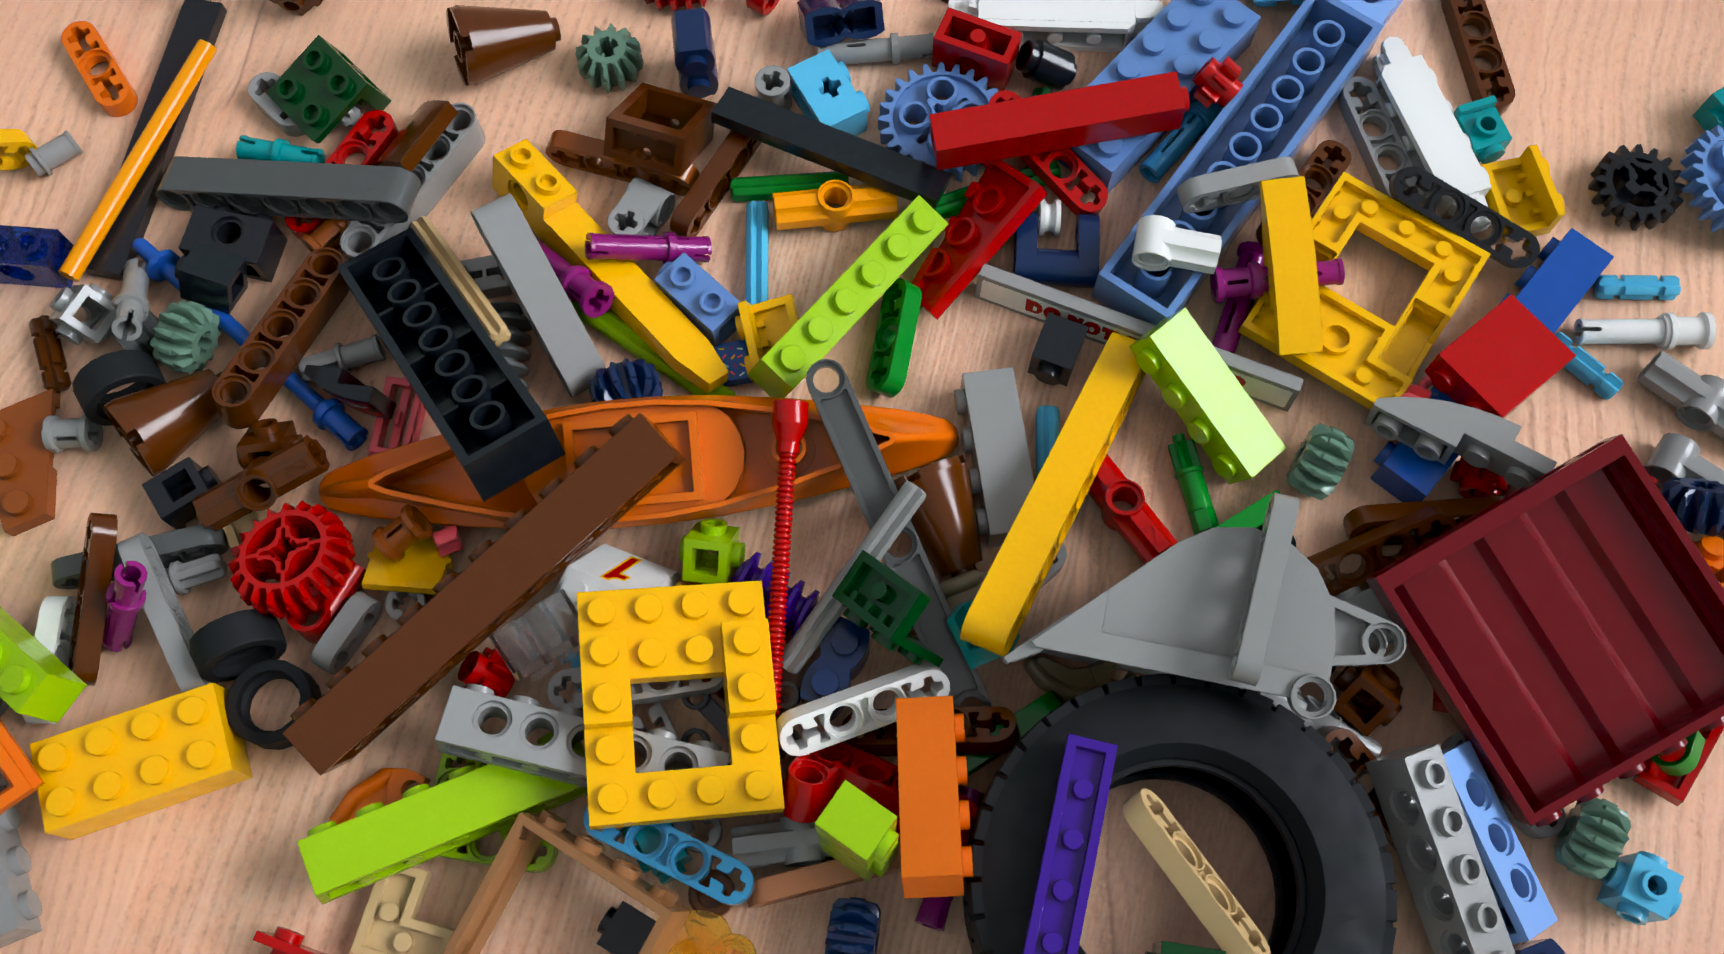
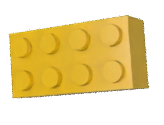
(138, 762)

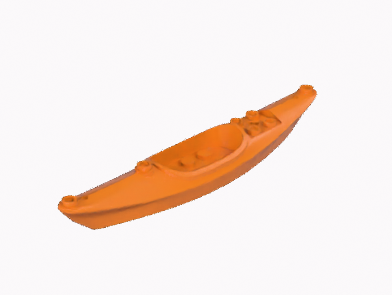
(725, 471)

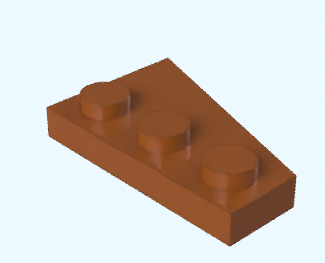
(26, 465)

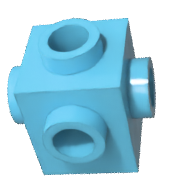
(1641, 888)

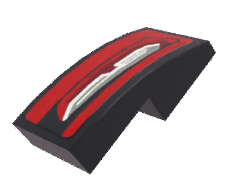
(351, 391)

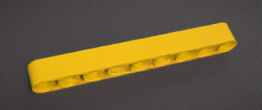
(1054, 500)

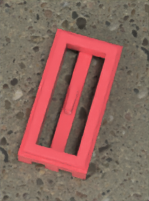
(415, 421)

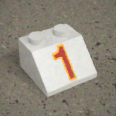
(613, 570)

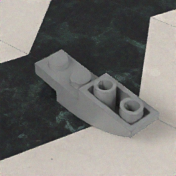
(1445, 427)

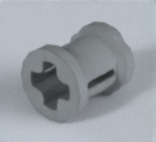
(773, 86)
(71, 433)

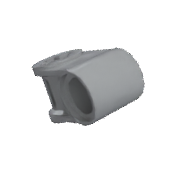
(641, 209)

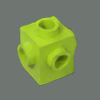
(711, 552)

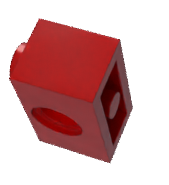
(976, 46)

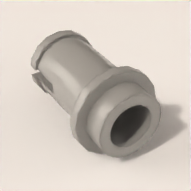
(53, 153)

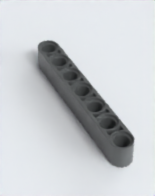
(290, 188)

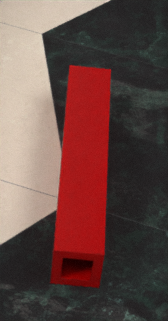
(1058, 120)

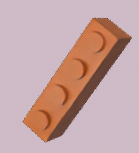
(929, 798)

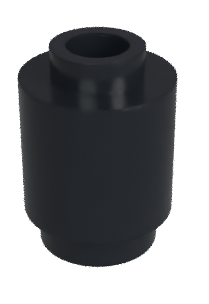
(1046, 64)

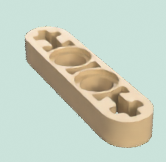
(1193, 875)

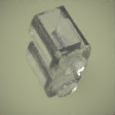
(539, 637)

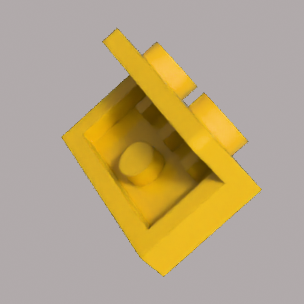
(1525, 192)
(764, 325)

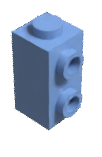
(699, 298)

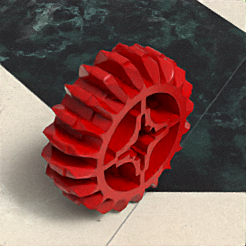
(284, 552)

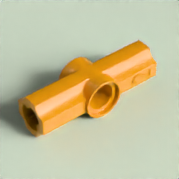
(811, 206)

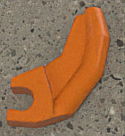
(383, 786)

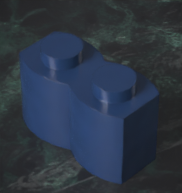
(833, 20)
(694, 52)
(841, 660)

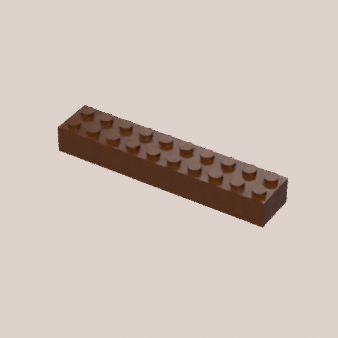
(483, 595)

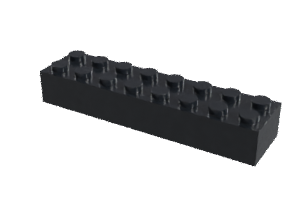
(451, 364)

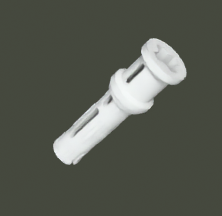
(1664, 331)

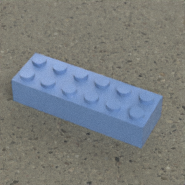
(1175, 40)

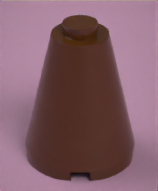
(498, 39)
(165, 418)
(946, 516)

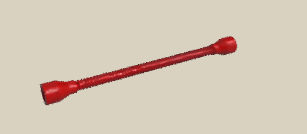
(789, 425)

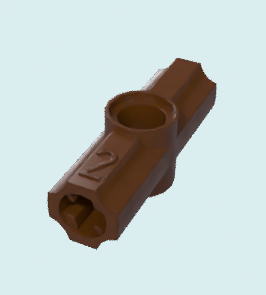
(242, 495)

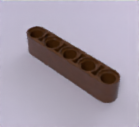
(314, 283)

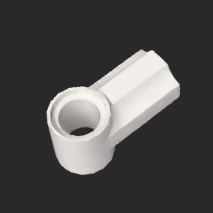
(1164, 245)

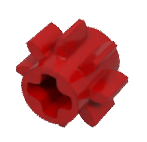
(1217, 82)
(1476, 481)
(487, 670)

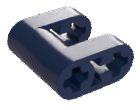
(1059, 266)

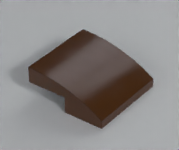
(418, 135)

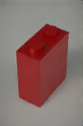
(1499, 360)

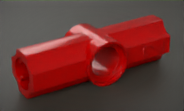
(1137, 526)

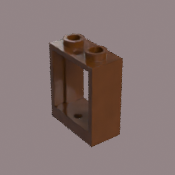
(647, 122)

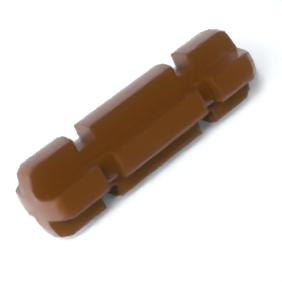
(49, 354)

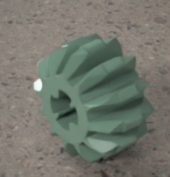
(609, 58)
(186, 336)
(1320, 461)
(1592, 838)

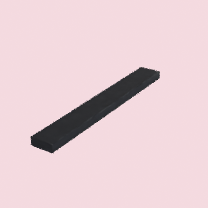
(195, 21)

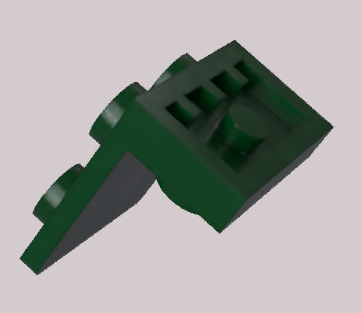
(323, 89)
(886, 603)

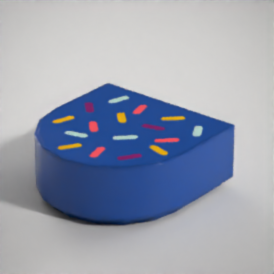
(733, 356)

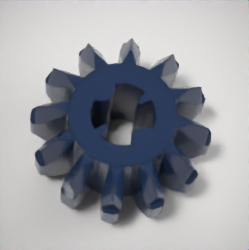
(625, 381)
(1696, 504)
(853, 927)

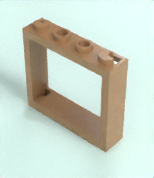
(513, 861)

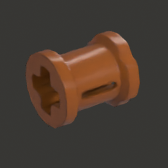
(325, 235)
(402, 533)

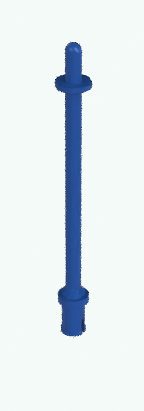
(327, 413)

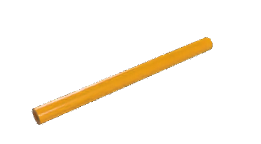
(137, 161)

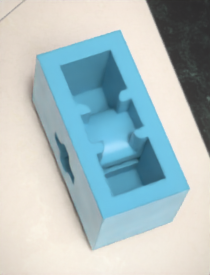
(826, 93)

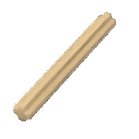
(461, 280)

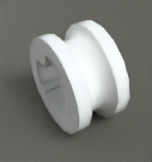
(1049, 217)

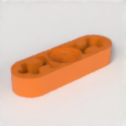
(87, 60)

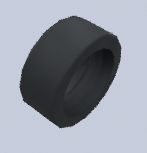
(110, 372)
(235, 643)
(245, 688)

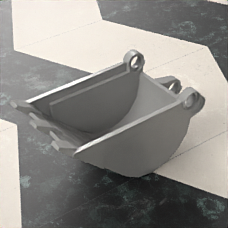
(1186, 614)

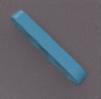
(666, 856)

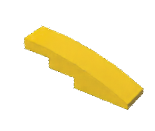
(1291, 265)

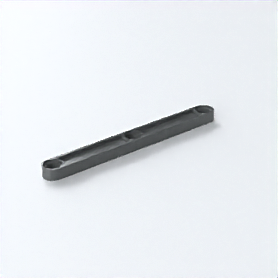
(874, 492)

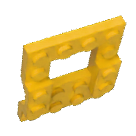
(1360, 350)
(677, 637)

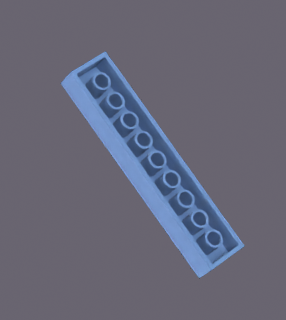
(1264, 121)

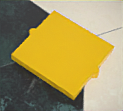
(414, 573)

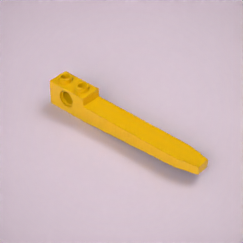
(562, 225)

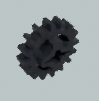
(1636, 187)

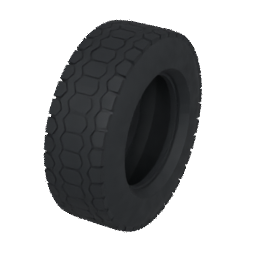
(1232, 743)

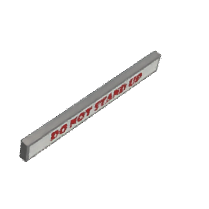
(1037, 300)

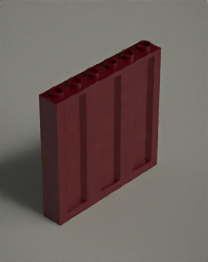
(1566, 630)

